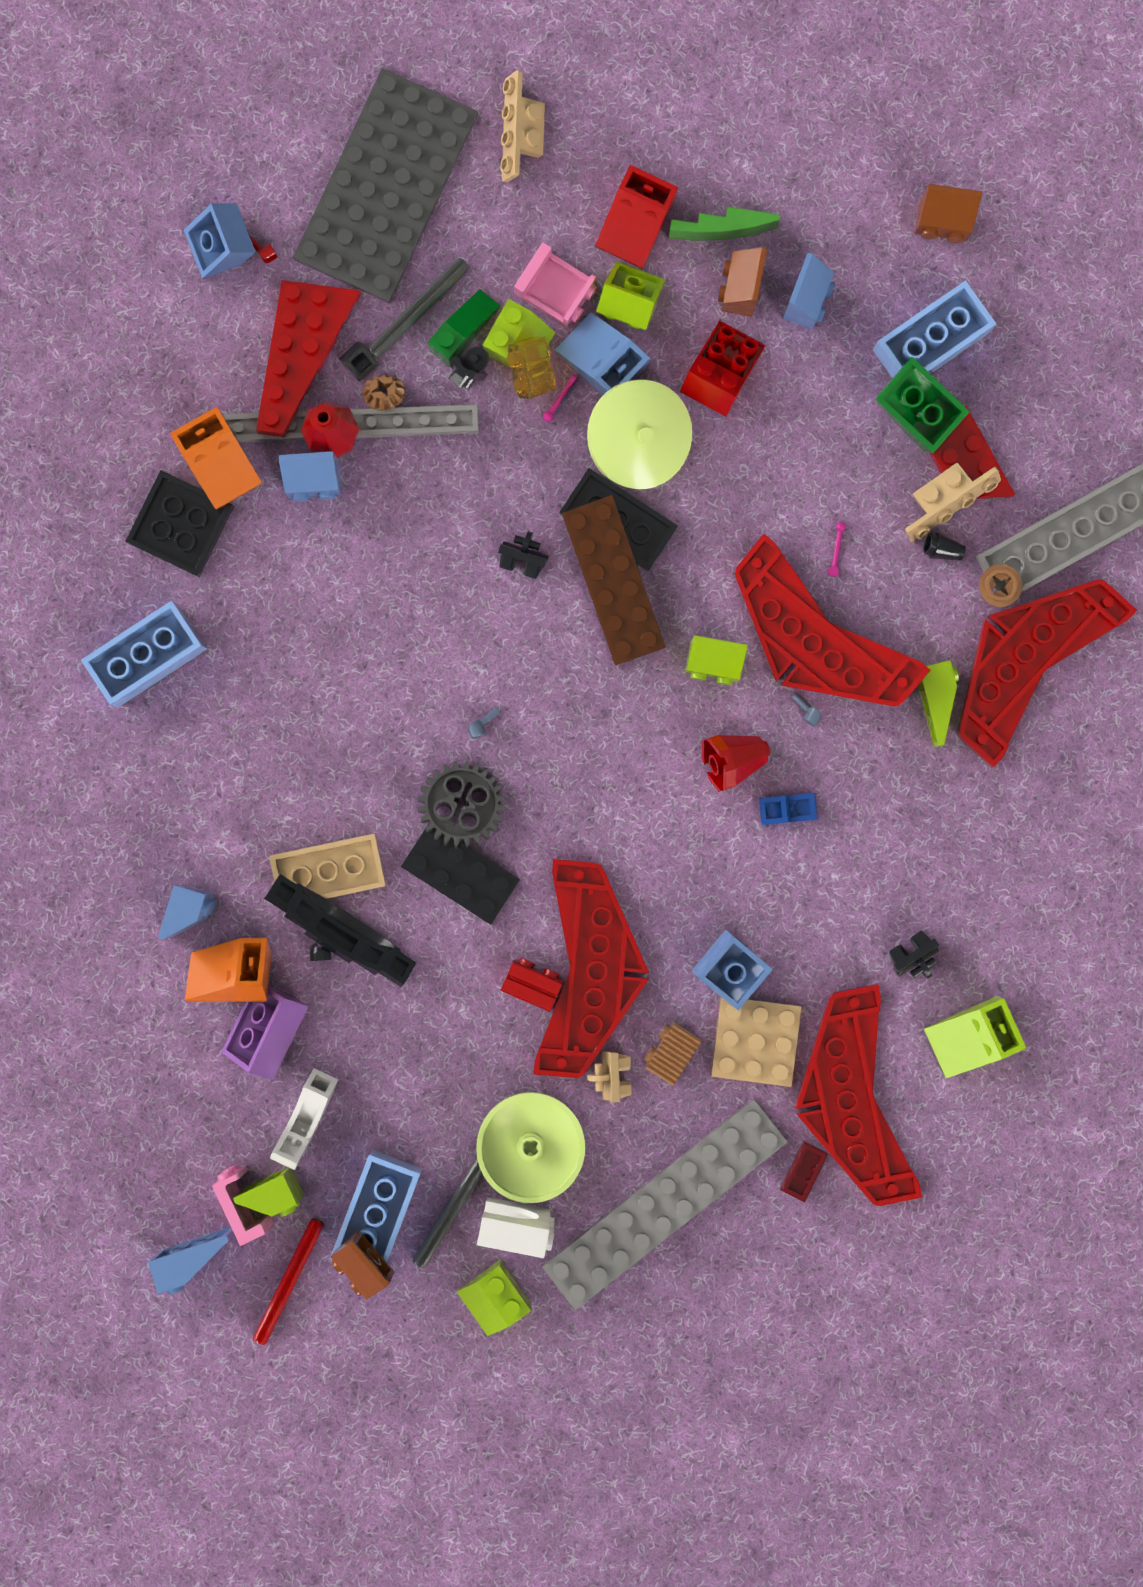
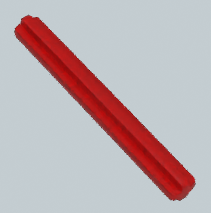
(288, 1281)

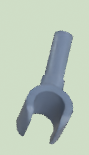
(813, 715)
(476, 728)

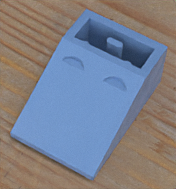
(602, 354)

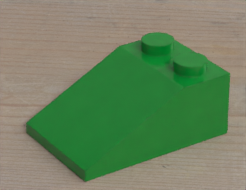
(921, 406)

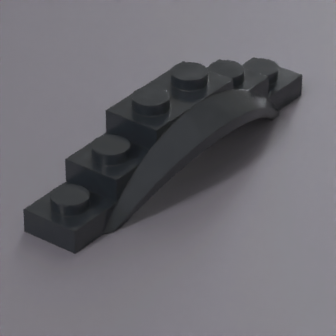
(339, 931)

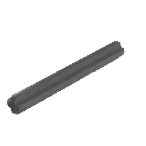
(418, 307)
(448, 1215)

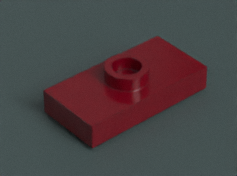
(803, 1171)

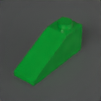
(462, 327)

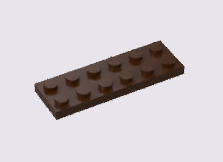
(613, 580)

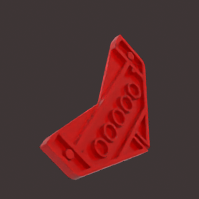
(1034, 640)
(824, 654)
(595, 988)
(842, 1084)

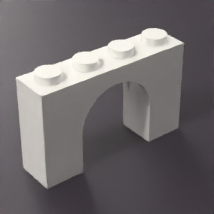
(516, 1227)

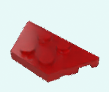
(973, 454)

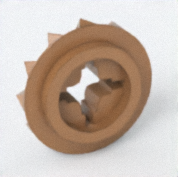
(376, 398)
(1000, 573)

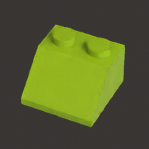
(630, 295)
(512, 326)
(715, 660)
(273, 1194)
(495, 1299)

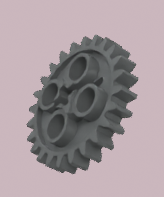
(438, 796)

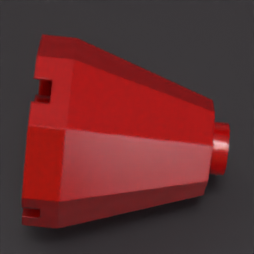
(330, 428)
(733, 758)

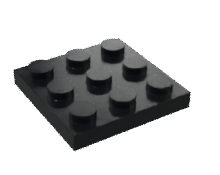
(178, 524)

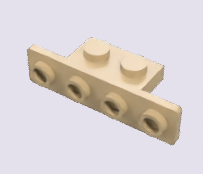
(522, 127)
(946, 496)

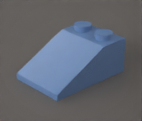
(178, 1264)

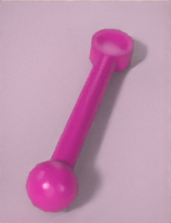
(548, 416)
(833, 570)

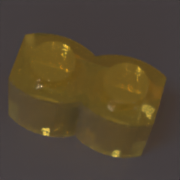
(531, 367)

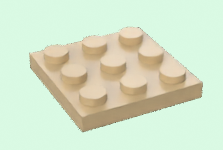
(756, 1042)

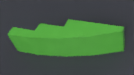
(735, 224)

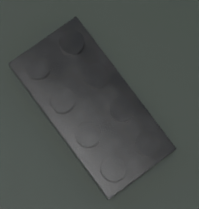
(644, 527)
(461, 875)

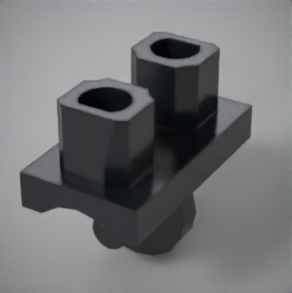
(469, 367)
(533, 559)
(924, 949)

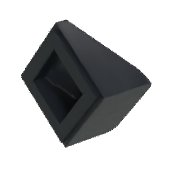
(358, 361)

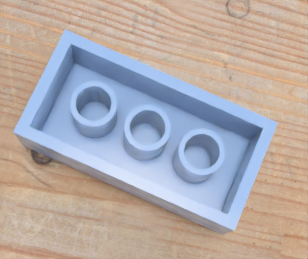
(937, 332)
(144, 654)
(380, 1202)

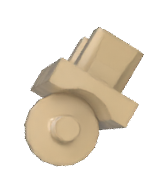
(607, 1076)

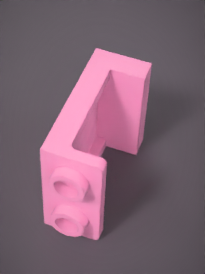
(555, 286)
(239, 1217)

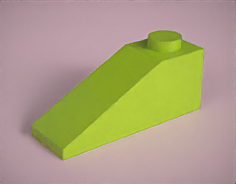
(938, 696)

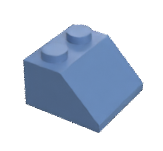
(219, 239)
(809, 293)
(310, 475)
(186, 909)
(732, 970)

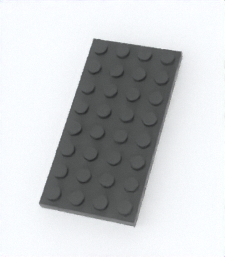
(385, 185)

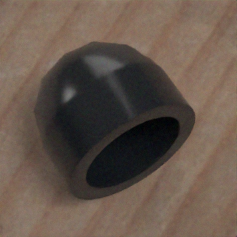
(319, 955)

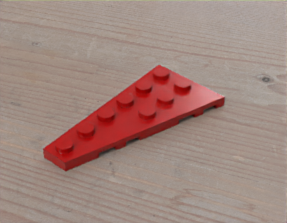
(301, 341)

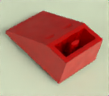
(636, 216)
(722, 368)

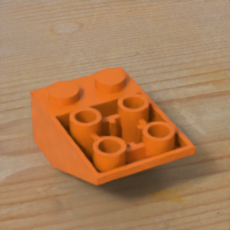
(216, 458)
(230, 972)

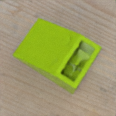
(975, 1037)

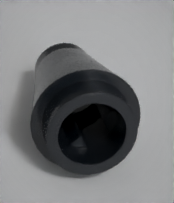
(941, 547)

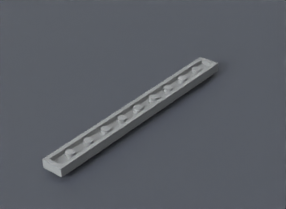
(375, 423)

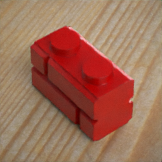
(531, 984)

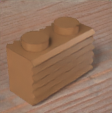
(672, 1052)

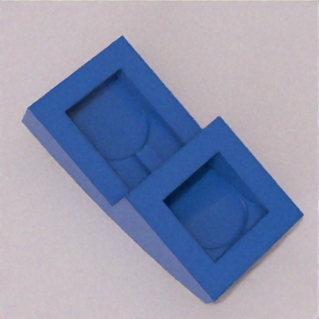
(788, 808)

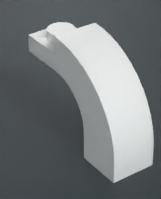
(305, 1119)

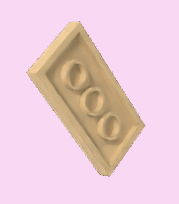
(333, 867)

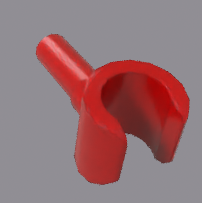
(266, 253)

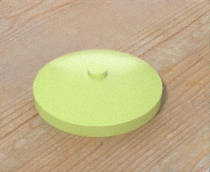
(639, 434)
(530, 1147)

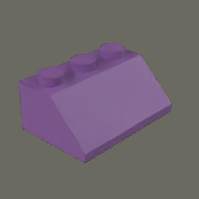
(264, 1033)

